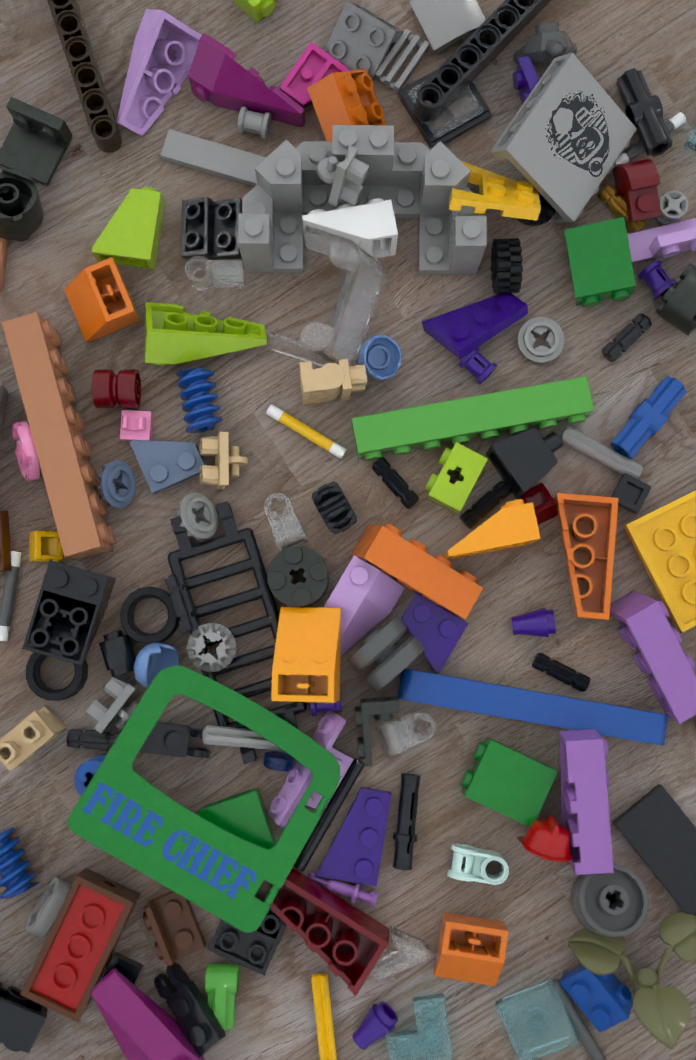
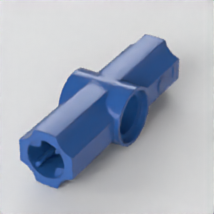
(648, 417)

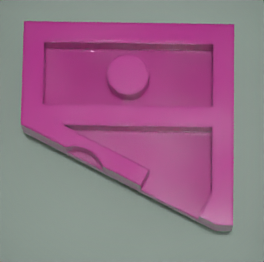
(309, 69)

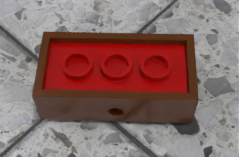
(80, 944)

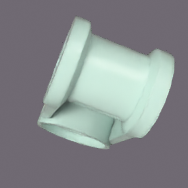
(475, 864)

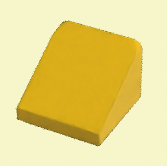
(45, 547)

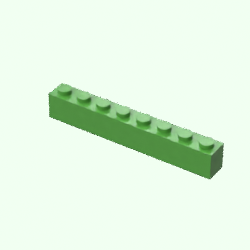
(472, 417)

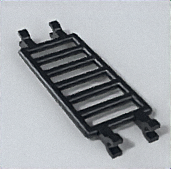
(263, 591)

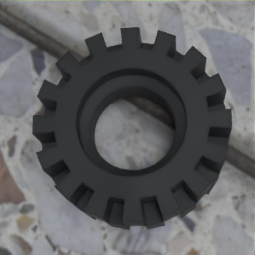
(506, 265)

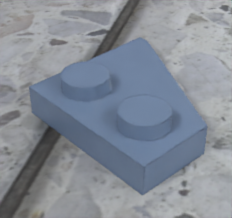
(167, 462)

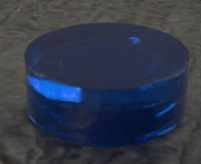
(278, 761)

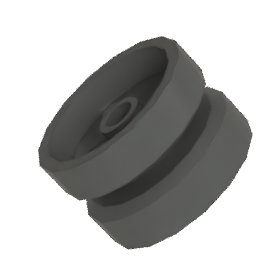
(386, 653)
(627, 906)

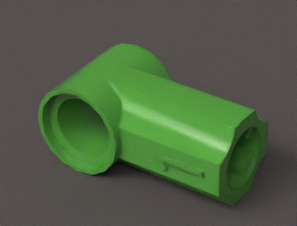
(222, 987)

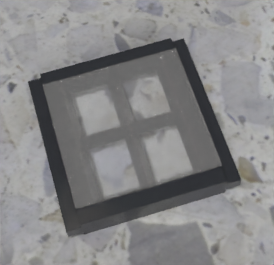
(459, 117)

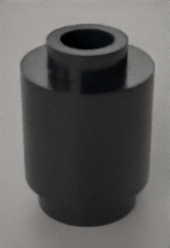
(117, 653)

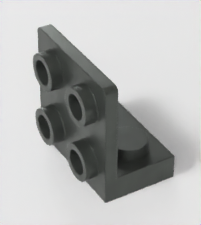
(34, 141)
(382, 709)

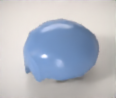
(381, 357)
(152, 660)

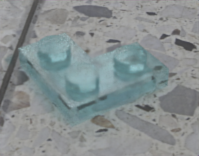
(430, 1038)

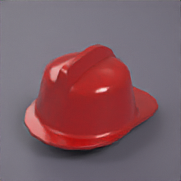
(548, 840)

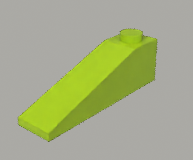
(183, 337)

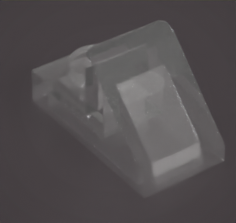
(409, 953)

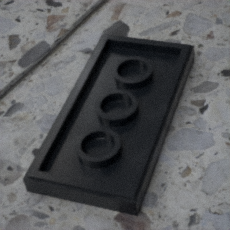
(664, 842)

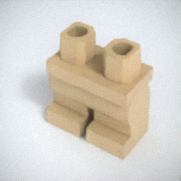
(331, 381)
(30, 737)

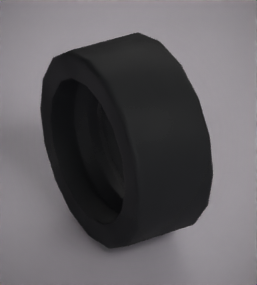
(127, 616)
(42, 691)

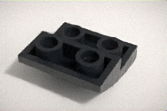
(210, 228)
(249, 949)

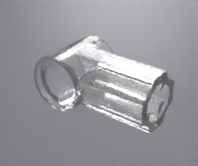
(219, 273)

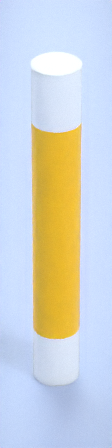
(306, 431)

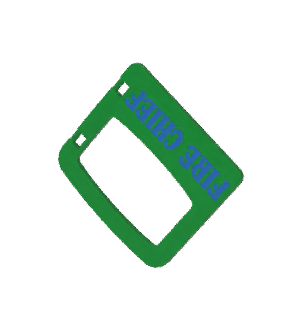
(176, 845)

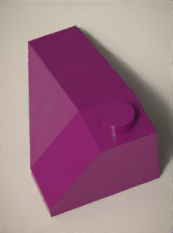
(228, 85)
(139, 1023)

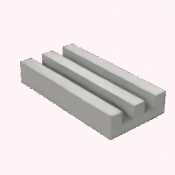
(414, 41)

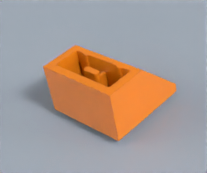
(345, 100)
(101, 300)
(470, 949)

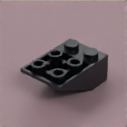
(68, 612)

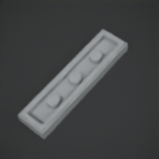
(211, 157)

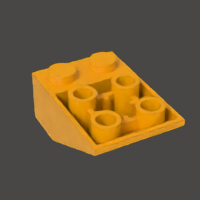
(307, 655)

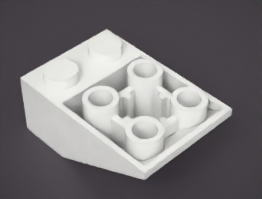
(367, 225)

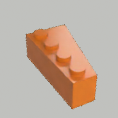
(589, 547)
(418, 569)

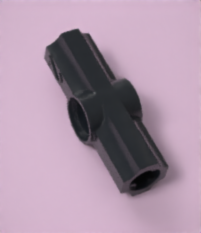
(644, 112)

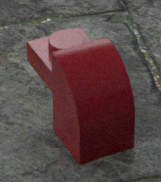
(639, 185)

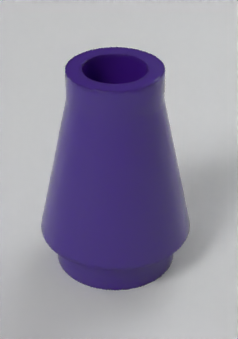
(535, 623)
(376, 1024)

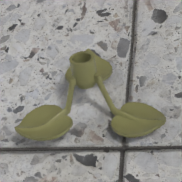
(663, 1010)

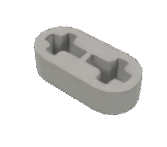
(48, 907)

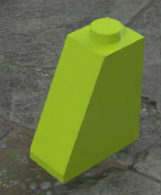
(134, 230)

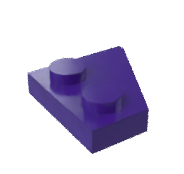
(434, 628)

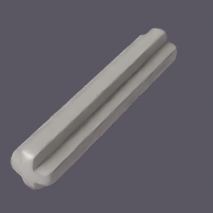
(600, 453)
(235, 737)

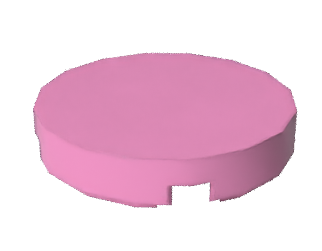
(26, 451)

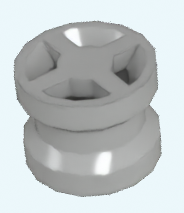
(675, 202)

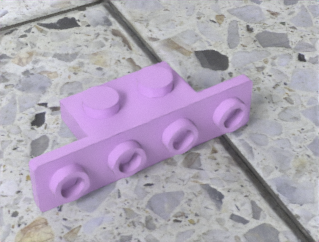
(663, 241)
(300, 777)

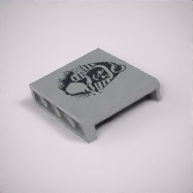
(566, 137)

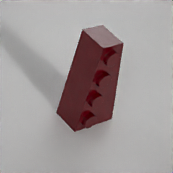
(331, 928)

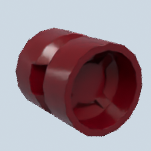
(113, 388)

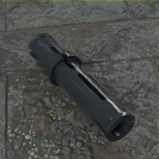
(407, 813)

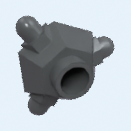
(546, 44)

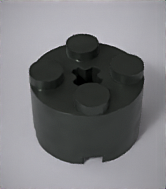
(19, 206)
(679, 302)
(296, 559)

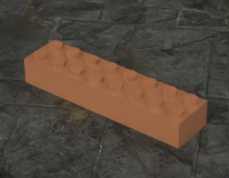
(58, 437)

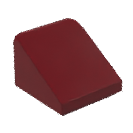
(543, 503)

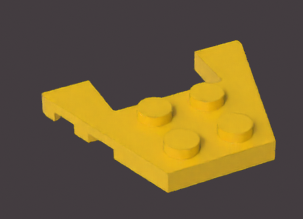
(497, 192)

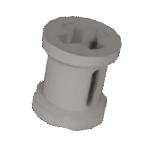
(254, 122)

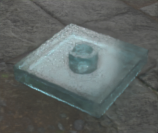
(537, 1021)

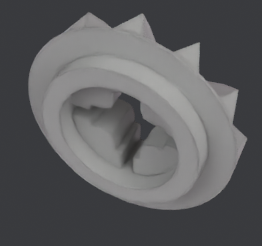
(539, 326)
(206, 515)
(225, 650)

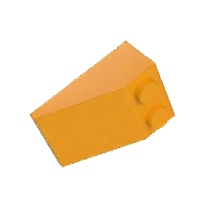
(508, 528)

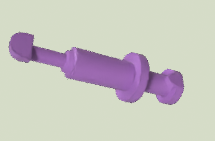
(346, 889)

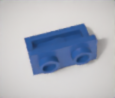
(598, 996)

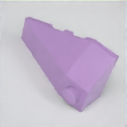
(156, 69)

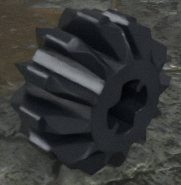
(334, 507)

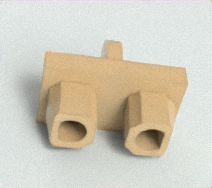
(219, 447)

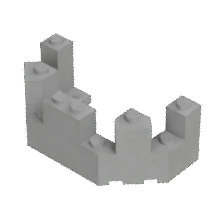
(403, 172)

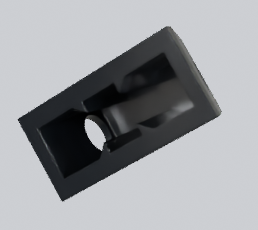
(524, 459)

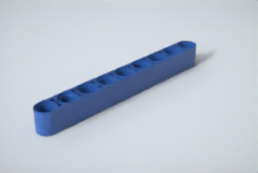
(532, 706)

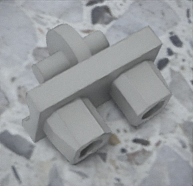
(345, 175)
(103, 715)

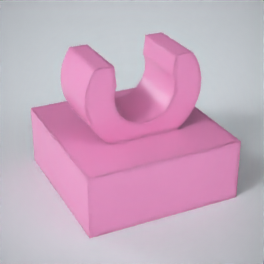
(136, 425)

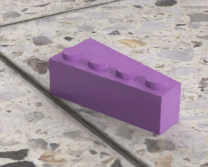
(658, 653)
(585, 800)

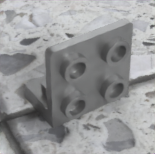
(361, 39)

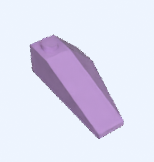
(365, 600)

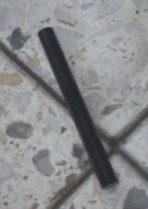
(329, 814)

